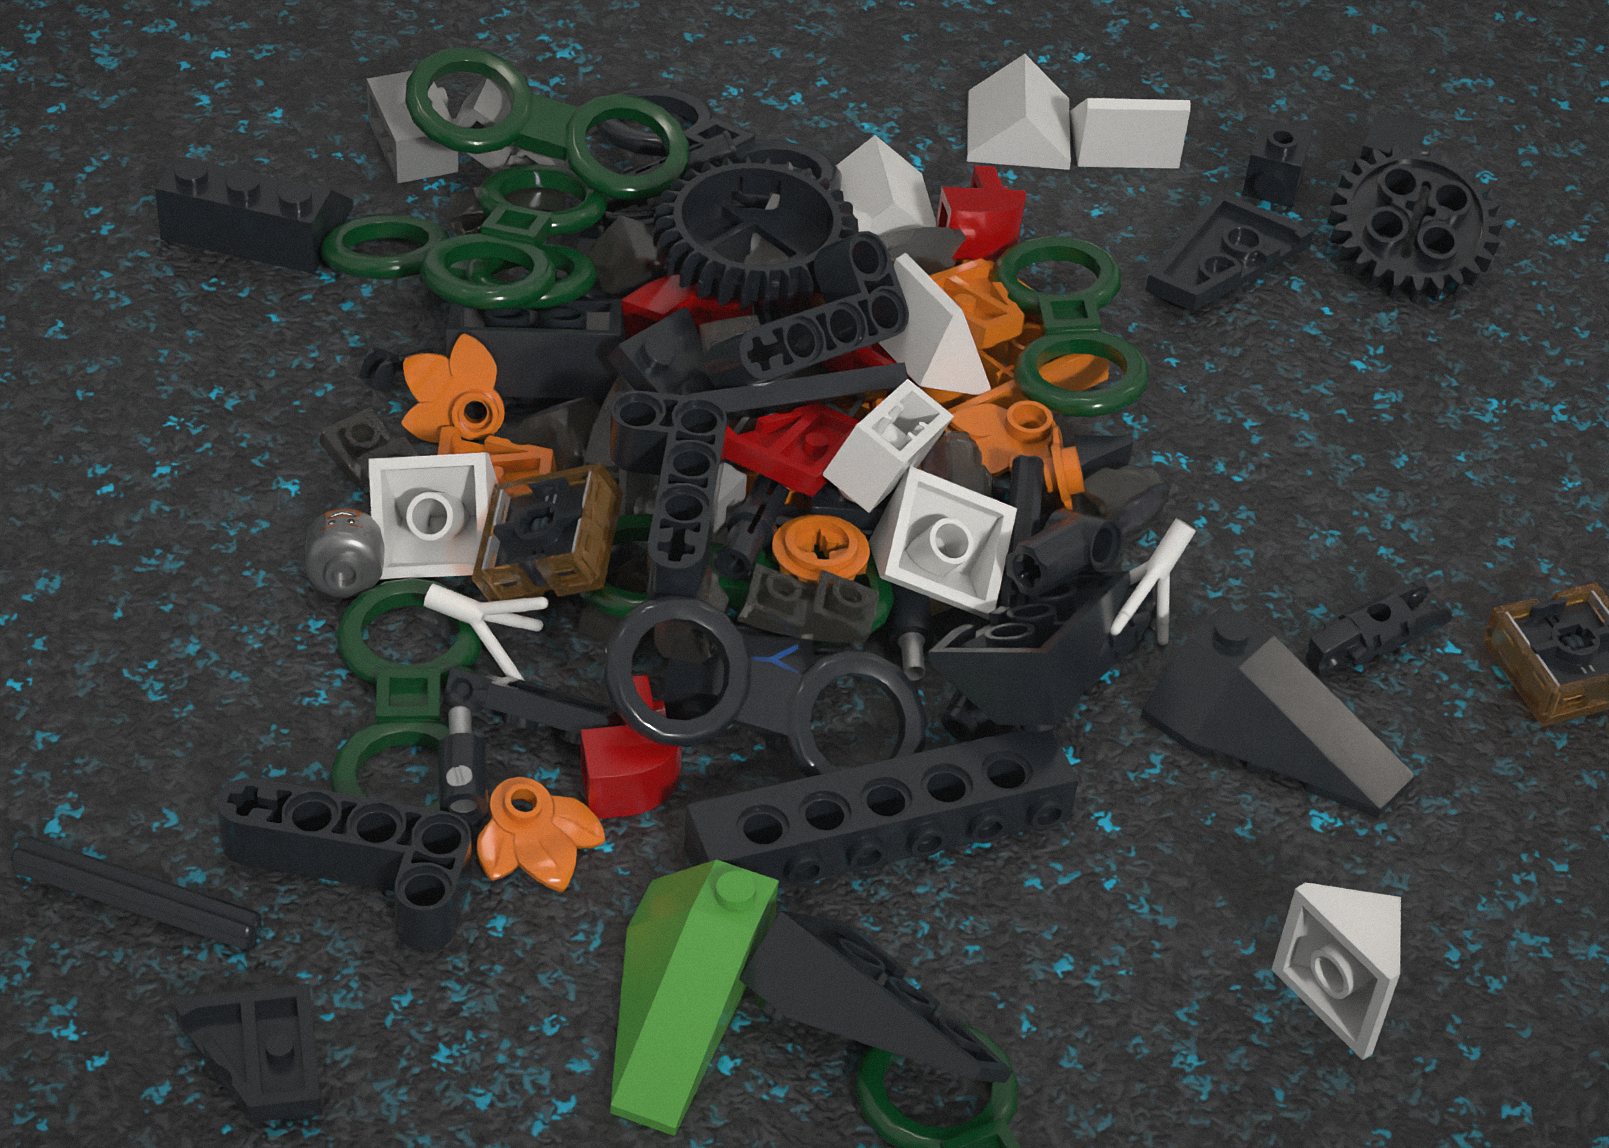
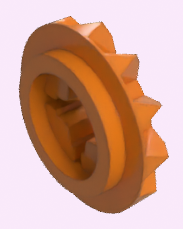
(836, 537)

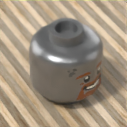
(347, 548)

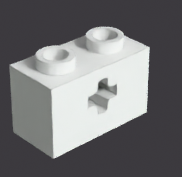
(887, 444)

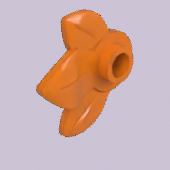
(447, 386)
(1007, 433)
(1063, 472)
(538, 840)

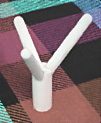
(1156, 569)
(477, 612)

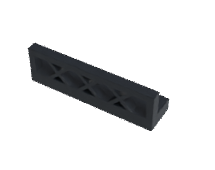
(789, 394)

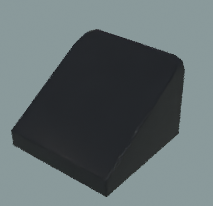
(1102, 451)

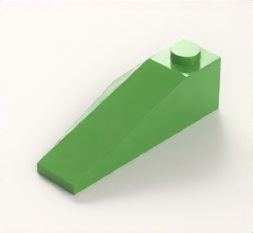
(683, 984)

